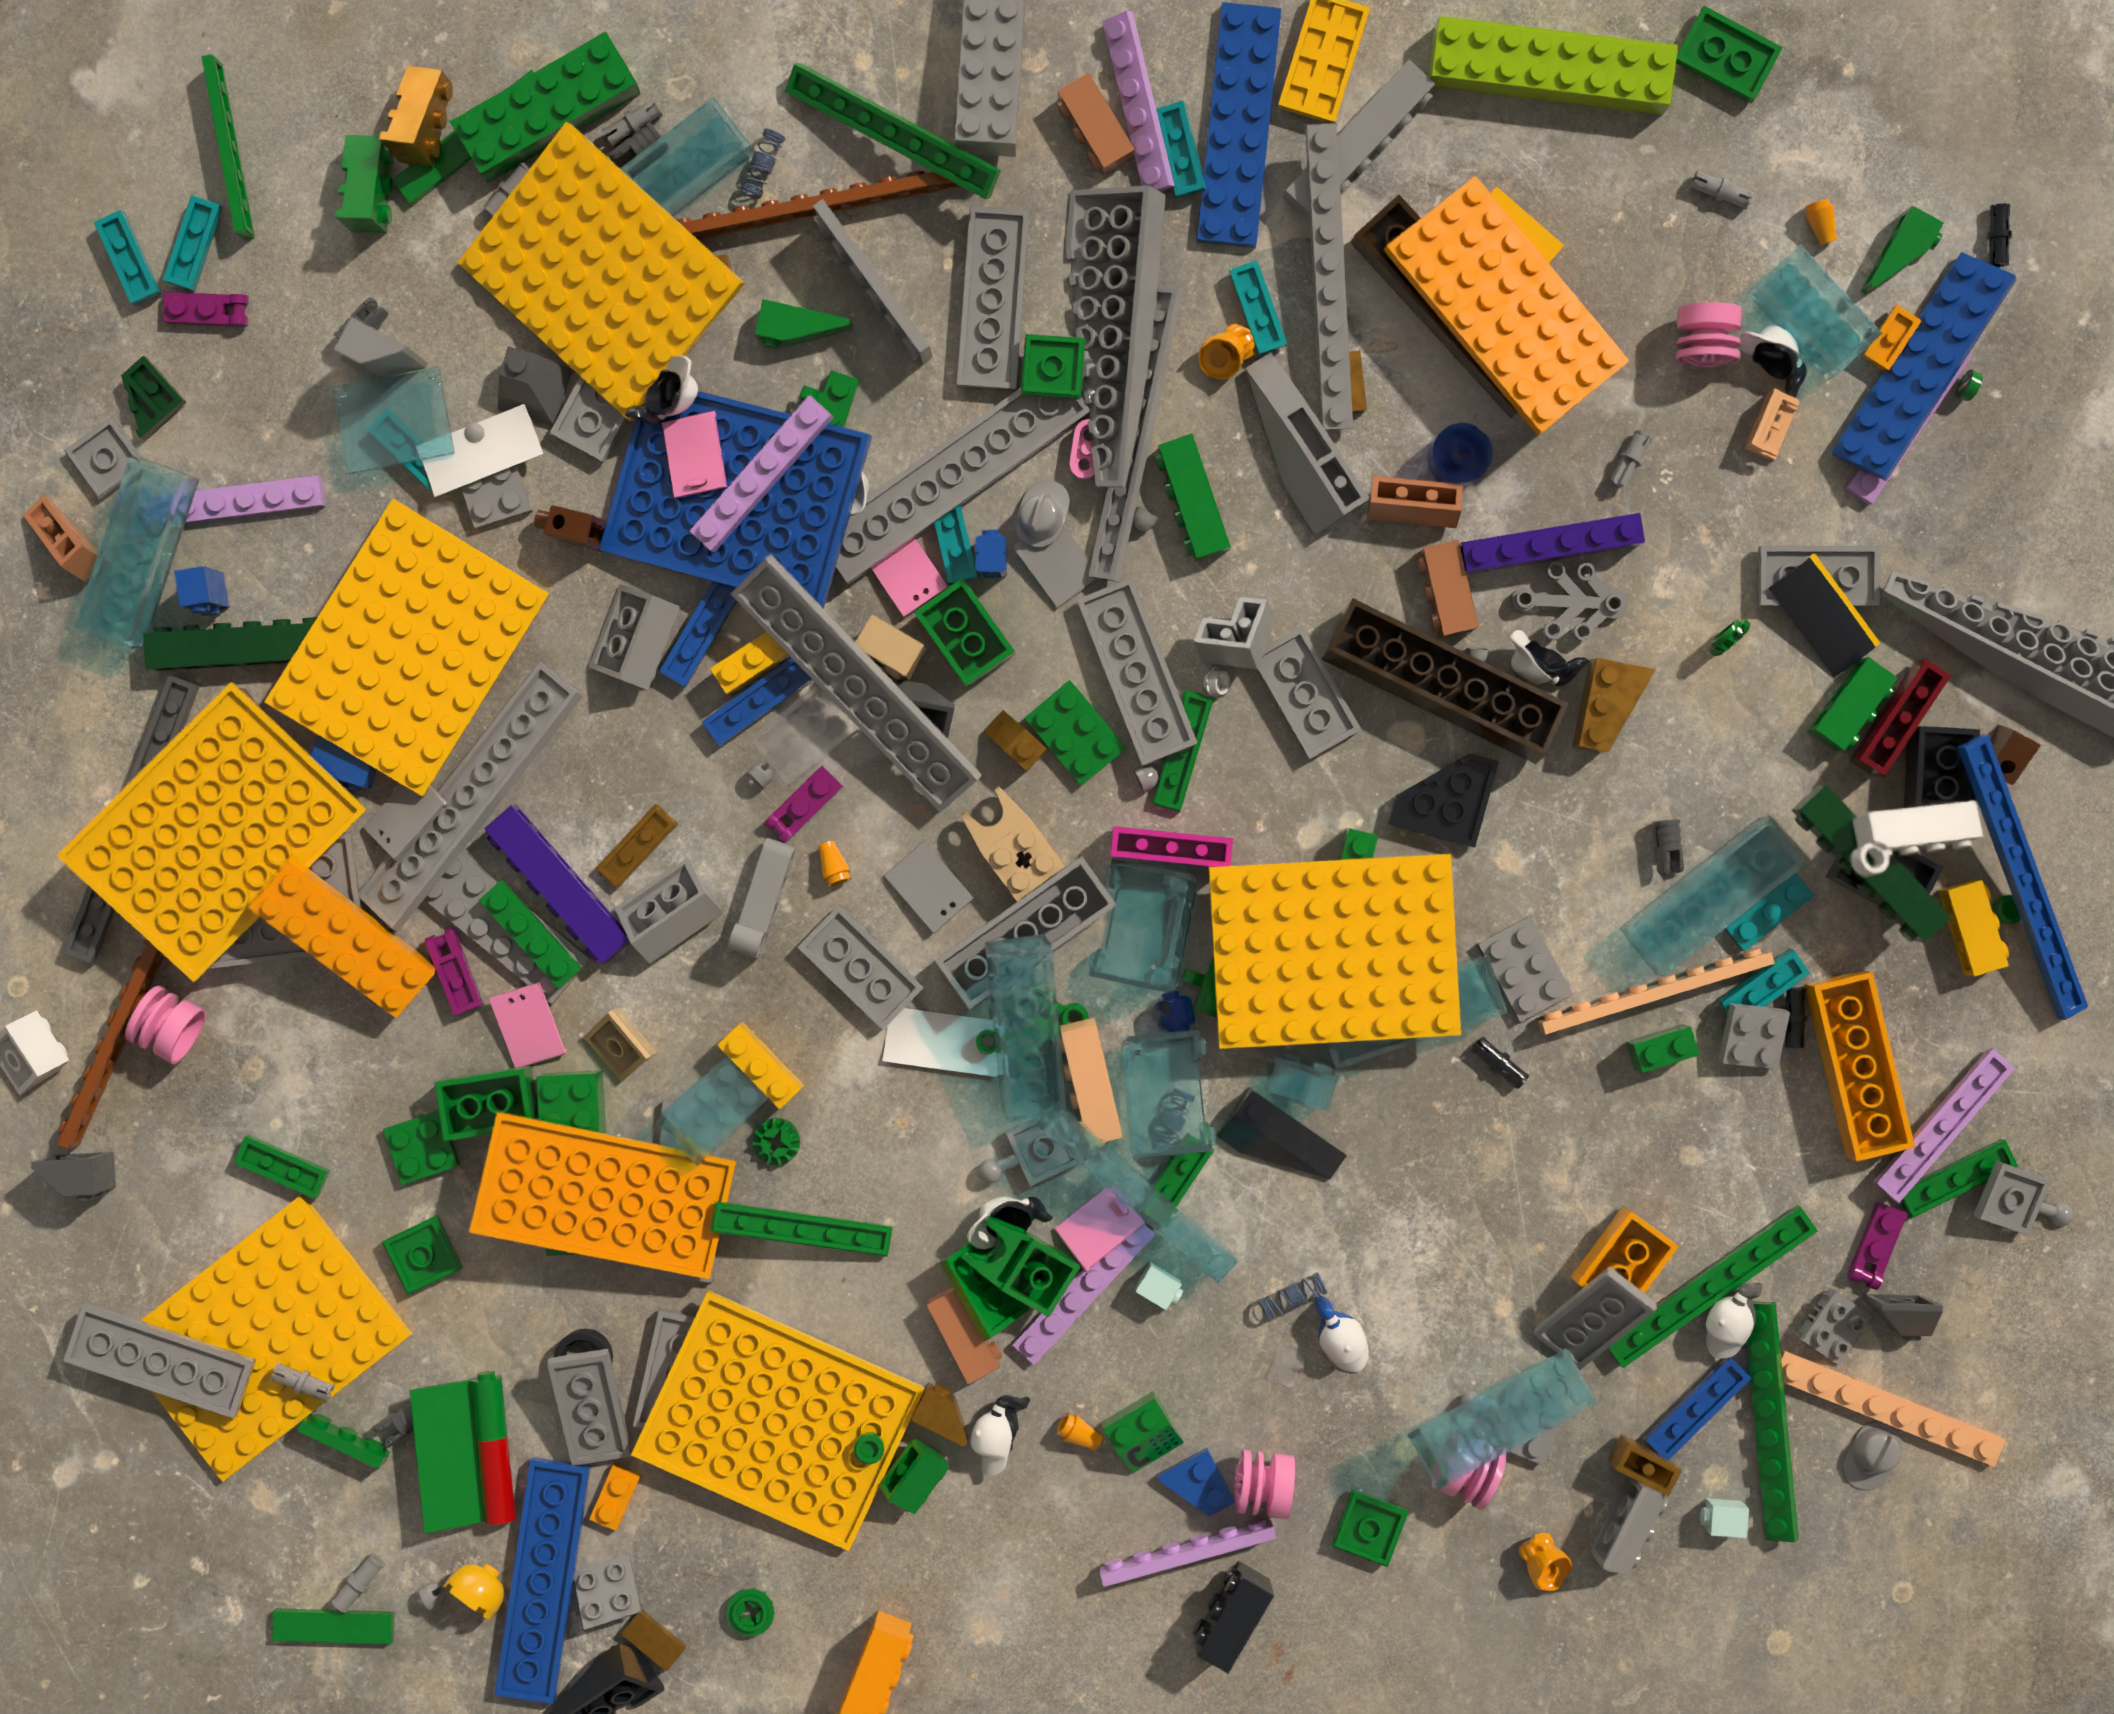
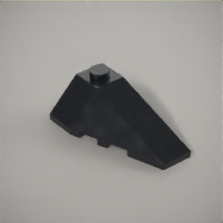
(1271, 1134)
(612, 1683)

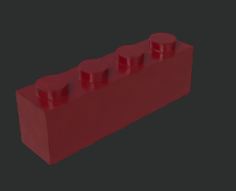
(1900, 718)

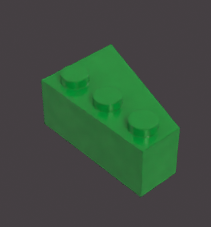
(366, 185)

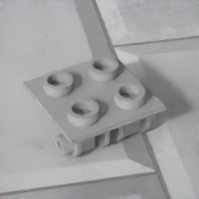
(1835, 1326)
(607, 1591)

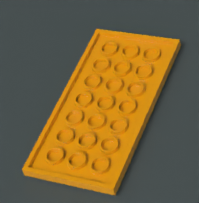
(1506, 305)
(600, 1196)

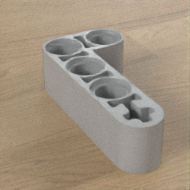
(762, 899)

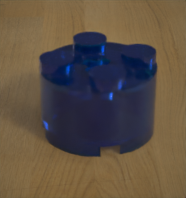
(1468, 441)

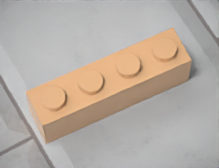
(1090, 1078)

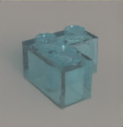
(1306, 1083)

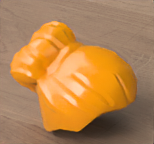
(1224, 353)
(1545, 1562)

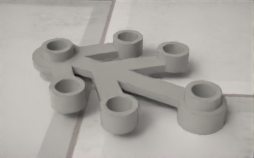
(1575, 601)

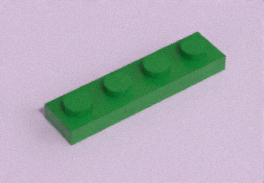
(530, 934)

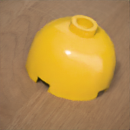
(477, 1588)

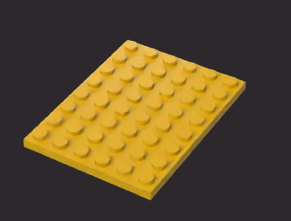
(599, 270)
(407, 647)
(209, 830)
(1334, 951)
(285, 1299)
(776, 1420)

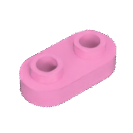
(1081, 451)

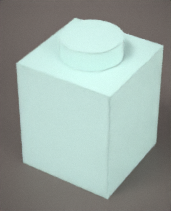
(1159, 1286)
(1725, 1518)

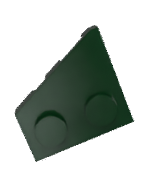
(150, 396)

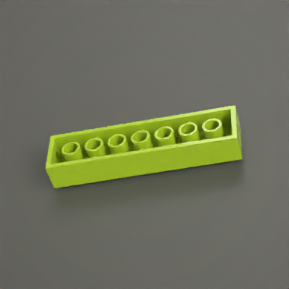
(1552, 65)

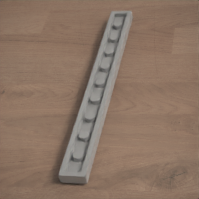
(1329, 276)
(1121, 502)

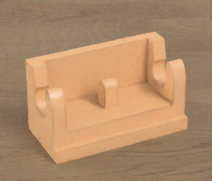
(1772, 424)

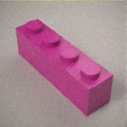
(1171, 847)

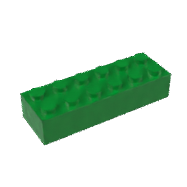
(533, 110)
(572, 1101)

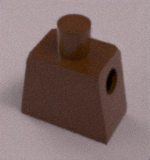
(571, 527)
(2013, 751)

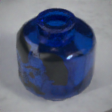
(1174, 1012)

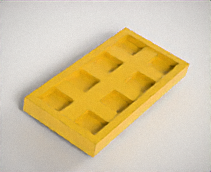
(1324, 59)

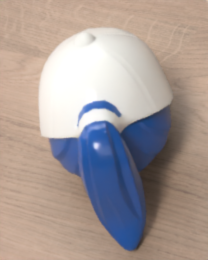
(1341, 1337)

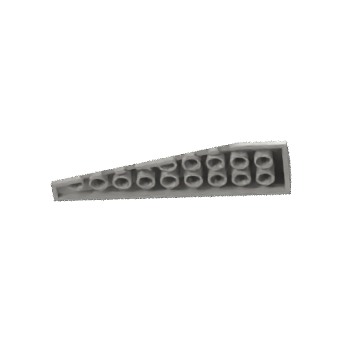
(1114, 278)
(2039, 656)

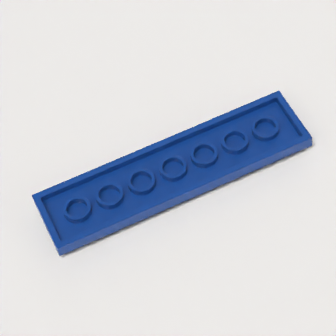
(1239, 124)
(1924, 367)
(542, 1580)

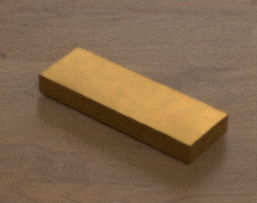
(636, 846)

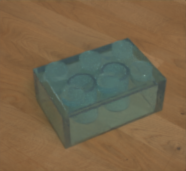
(712, 1110)

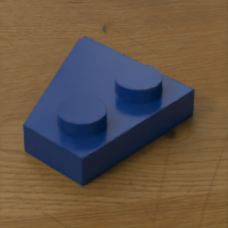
(1199, 1483)

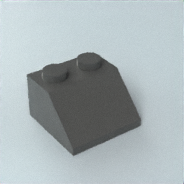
(78, 1174)

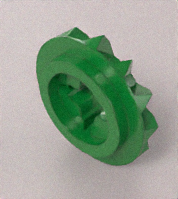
(1729, 636)
(789, 1136)
(746, 1624)

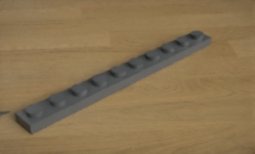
(166, 723)

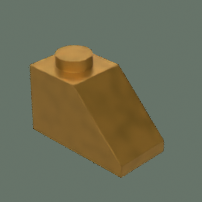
(1015, 740)
(941, 1414)
(1644, 1465)

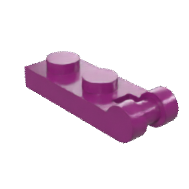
(205, 309)
(804, 803)
(454, 972)
(1876, 1245)

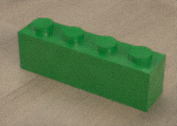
(1193, 498)

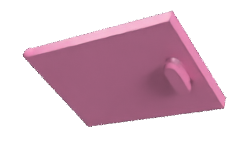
(694, 454)
(907, 576)
(527, 1025)
(1098, 1228)

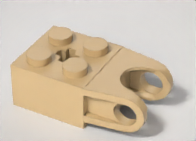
(1006, 839)

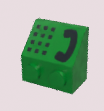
(1142, 1432)

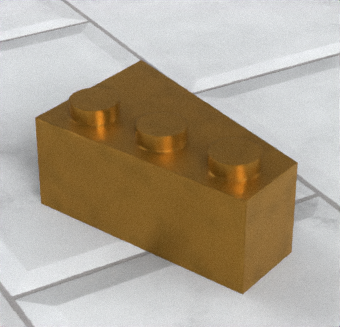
(418, 117)
(1607, 702)

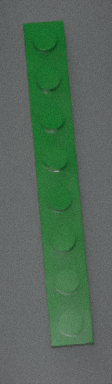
(892, 131)
(1715, 1284)
(1771, 1426)

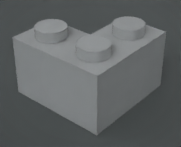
(1239, 640)

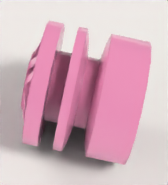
(1709, 330)
(165, 1024)
(1265, 1484)
(1479, 1484)

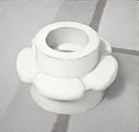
(1216, 682)

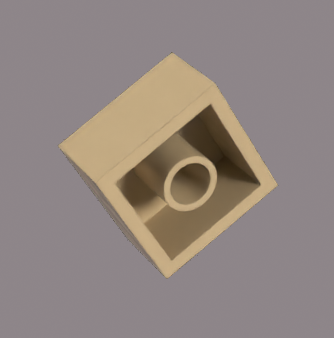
(890, 648)

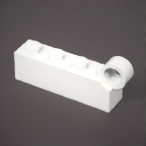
(1913, 829)

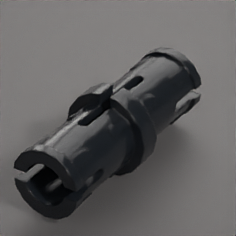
(1999, 234)
(1795, 1029)
(1500, 1062)

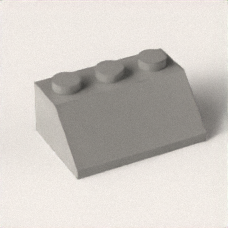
(375, 353)
(634, 636)
(668, 911)
(1628, 1527)

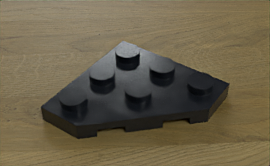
(1448, 802)

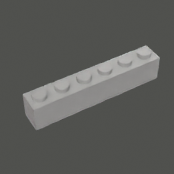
(1371, 130)

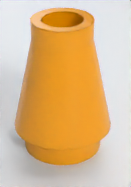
(1822, 220)
(833, 865)
(1078, 1432)

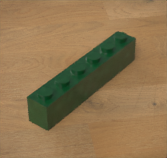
(224, 645)
(1894, 888)

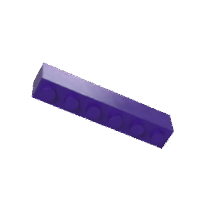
(1552, 543)
(558, 884)

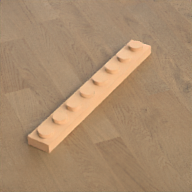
(1666, 987)
(1891, 1409)

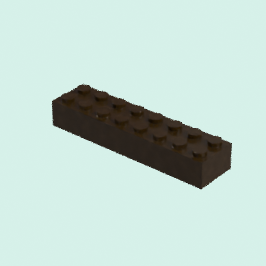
(1371, 242)
(1445, 681)

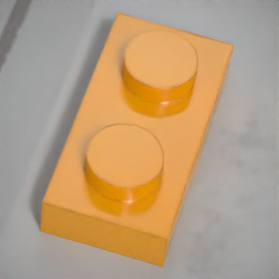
(1896, 333)
(615, 1496)

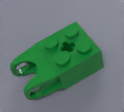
(1025, 1267)

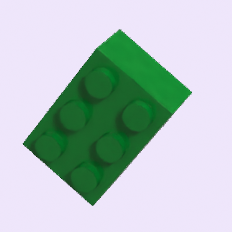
(965, 632)
(472, 1101)

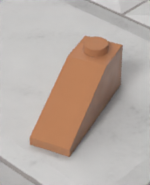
(62, 538)

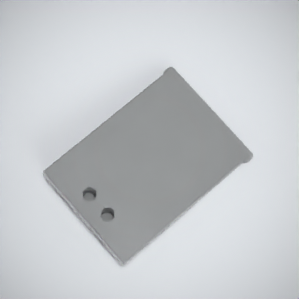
(1058, 567)
(404, 819)
(929, 886)

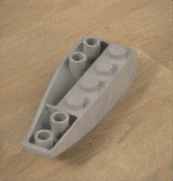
(1302, 449)

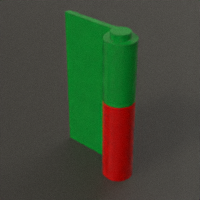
(462, 1453)

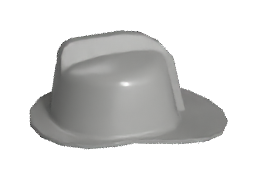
(1042, 513)
(1872, 1456)

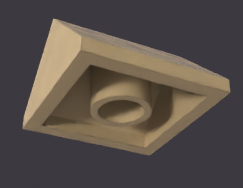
(619, 1044)

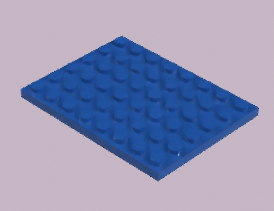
(795, 522)

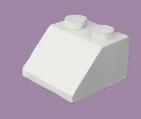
(30, 1052)

